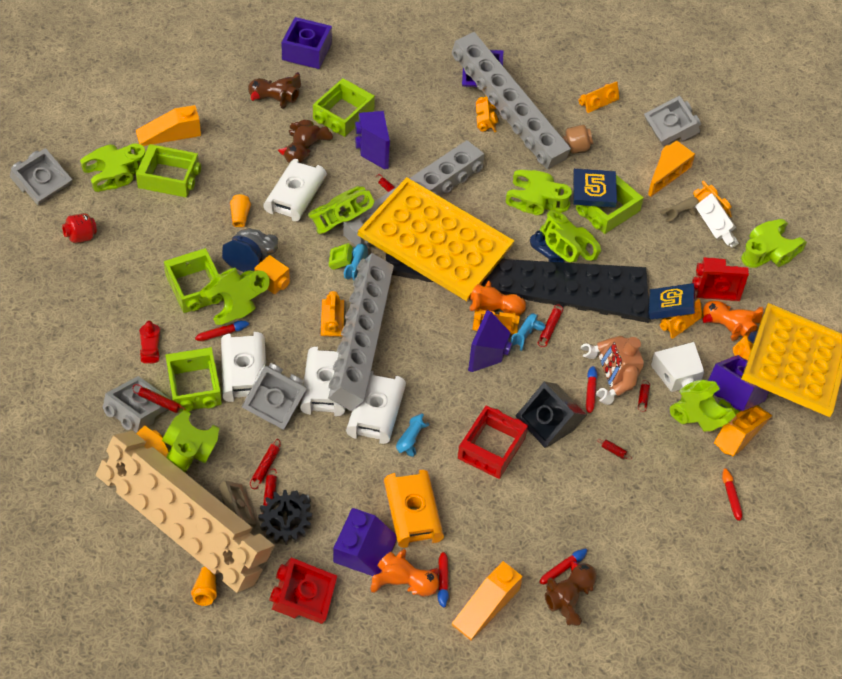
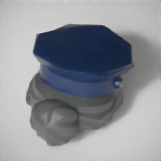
(248, 249)

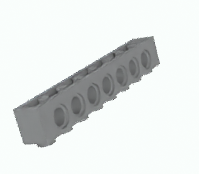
(510, 100)
(437, 177)
(360, 332)

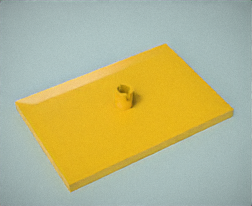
(436, 238)
(796, 360)

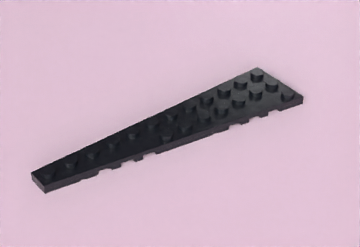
(578, 285)

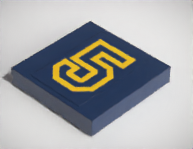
(594, 188)
(672, 301)

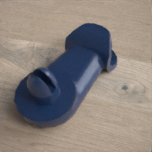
(538, 243)

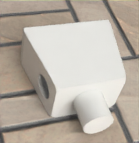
(678, 366)

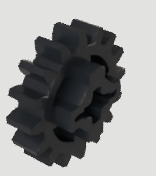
(295, 517)

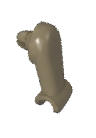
(688, 204)

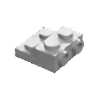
(673, 121)
(40, 176)
(274, 395)
(129, 407)

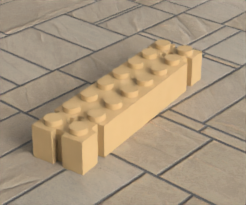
(184, 511)

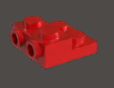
(719, 281)
(303, 591)

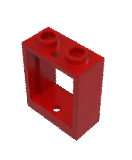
(483, 459)

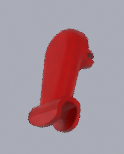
(149, 342)

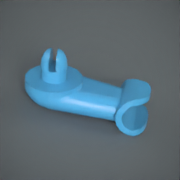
(358, 253)
(528, 326)
(408, 439)

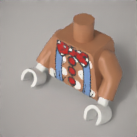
(620, 362)

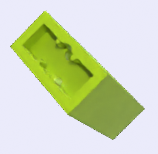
(350, 93)
(171, 157)
(631, 203)
(178, 268)
(199, 360)

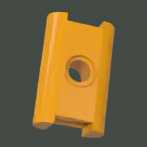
(408, 523)

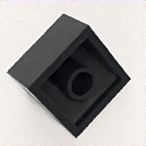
(550, 414)

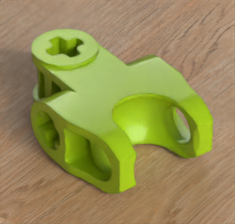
(115, 164)
(539, 193)
(351, 209)
(564, 237)
(768, 245)
(237, 292)
(700, 406)
(189, 441)

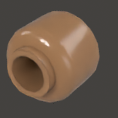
(578, 138)

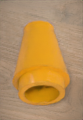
(240, 209)
(204, 590)

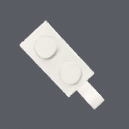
(717, 219)

